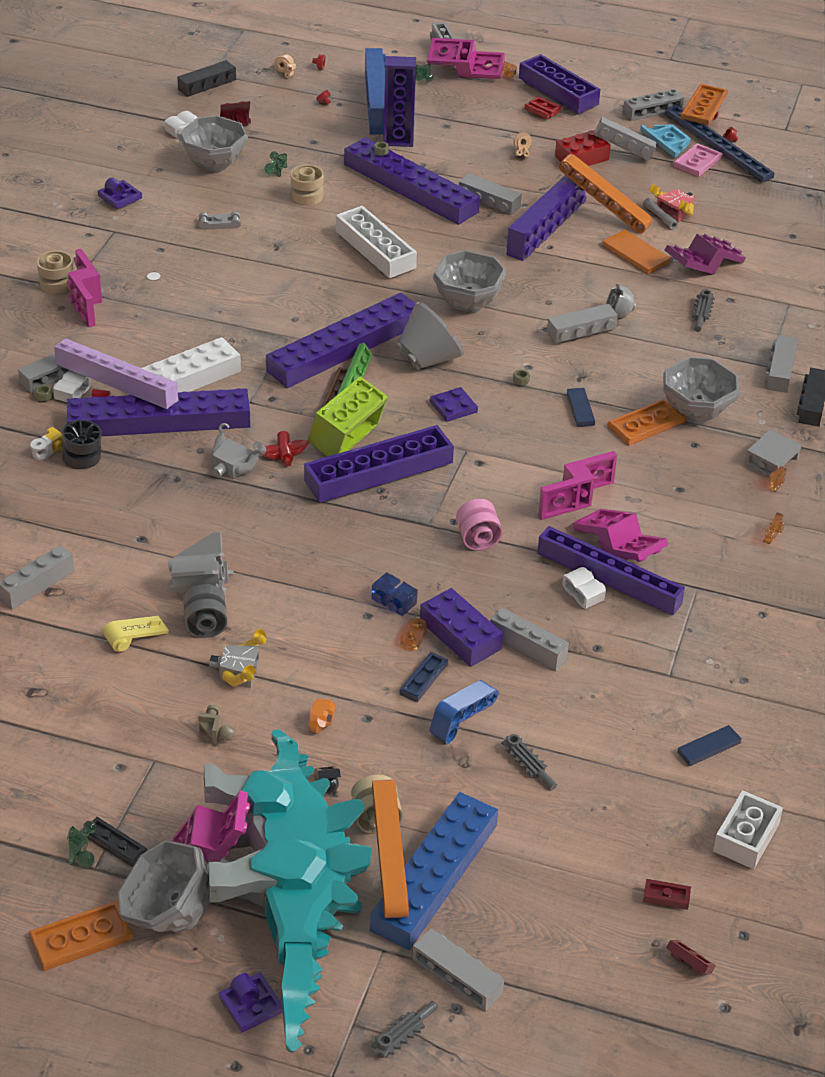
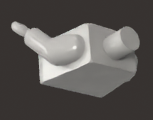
(232, 458)

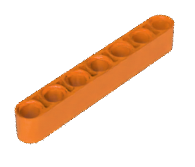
(605, 193)
(390, 849)

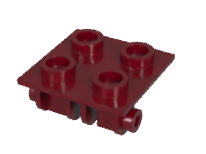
(236, 112)

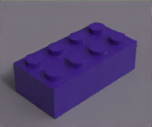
(461, 627)

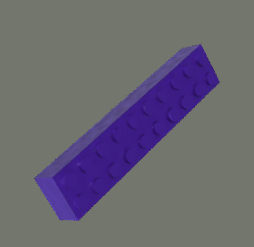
(412, 181)
(339, 341)
(191, 412)

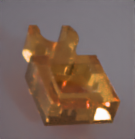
(776, 526)

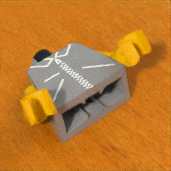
(240, 661)

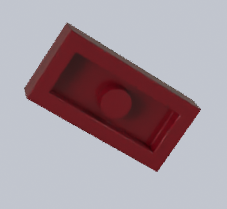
(667, 894)
(684, 953)

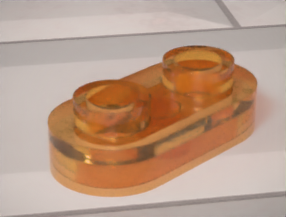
(509, 69)
(413, 634)

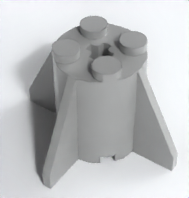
(200, 565)

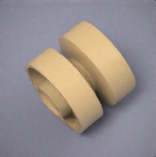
(307, 184)
(53, 271)
(363, 790)

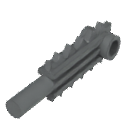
(703, 308)
(535, 767)
(411, 1022)

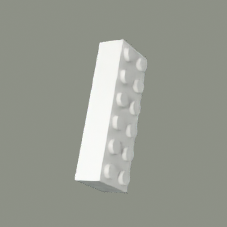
(376, 241)
(199, 365)

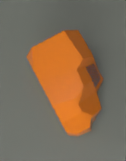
(321, 715)

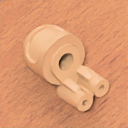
(285, 65)
(522, 143)

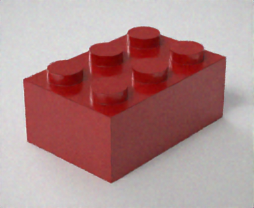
(584, 146)

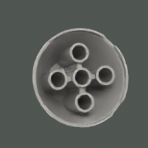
(427, 340)

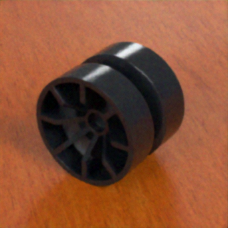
(81, 444)

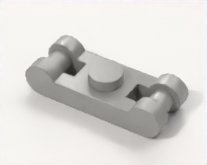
(219, 221)

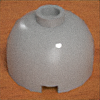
(621, 300)

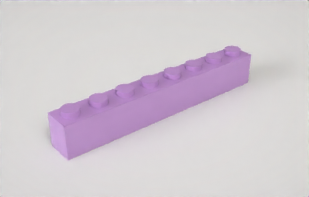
(116, 373)

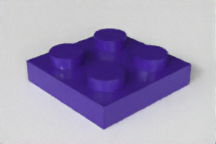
(453, 404)

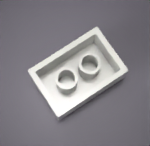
(748, 829)

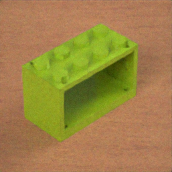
(347, 418)

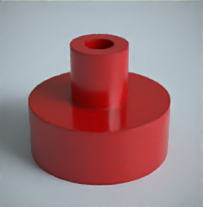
(320, 61)
(324, 97)
(730, 134)

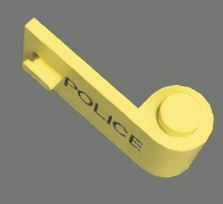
(121, 632)

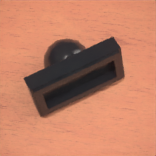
(331, 774)

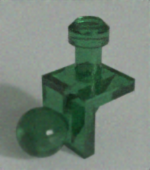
(423, 72)
(279, 162)
(78, 844)

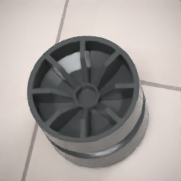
(205, 610)

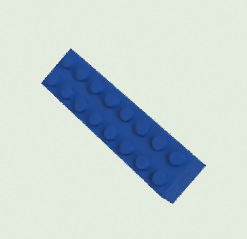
(375, 89)
(437, 867)

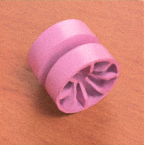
(479, 524)

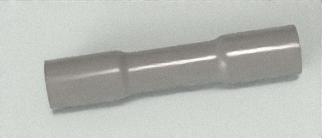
(666, 218)

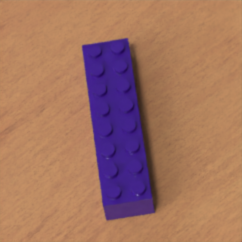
(544, 218)
(378, 463)

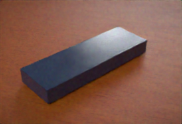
(580, 407)
(423, 677)
(709, 745)

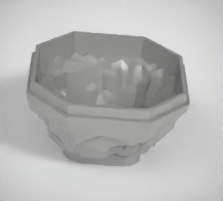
(213, 142)
(469, 280)
(700, 388)
(166, 888)

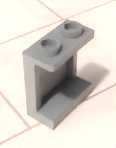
(771, 452)

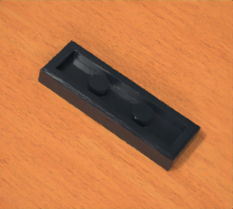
(116, 842)

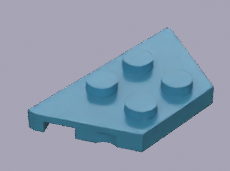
(668, 138)

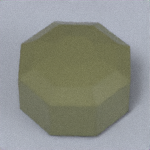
(381, 148)
(521, 377)
(43, 393)

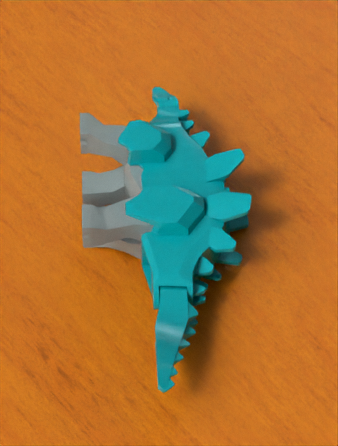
(295, 867)

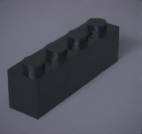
(206, 78)
(812, 398)

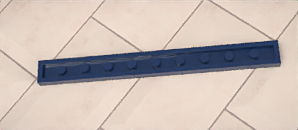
(722, 145)

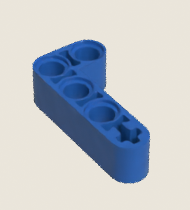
(460, 707)

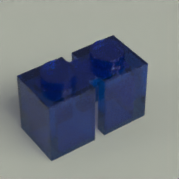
(398, 599)

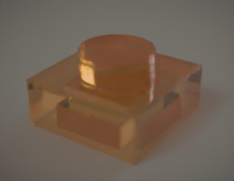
(777, 478)

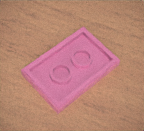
(697, 160)

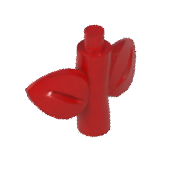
(285, 449)

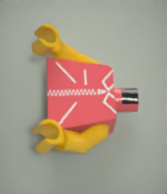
(674, 203)

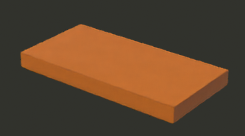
(704, 104)
(636, 251)
(646, 422)
(80, 935)

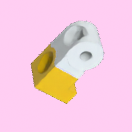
(47, 444)

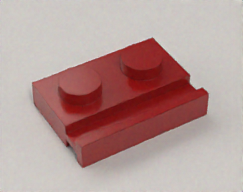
(542, 107)

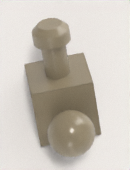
(211, 725)

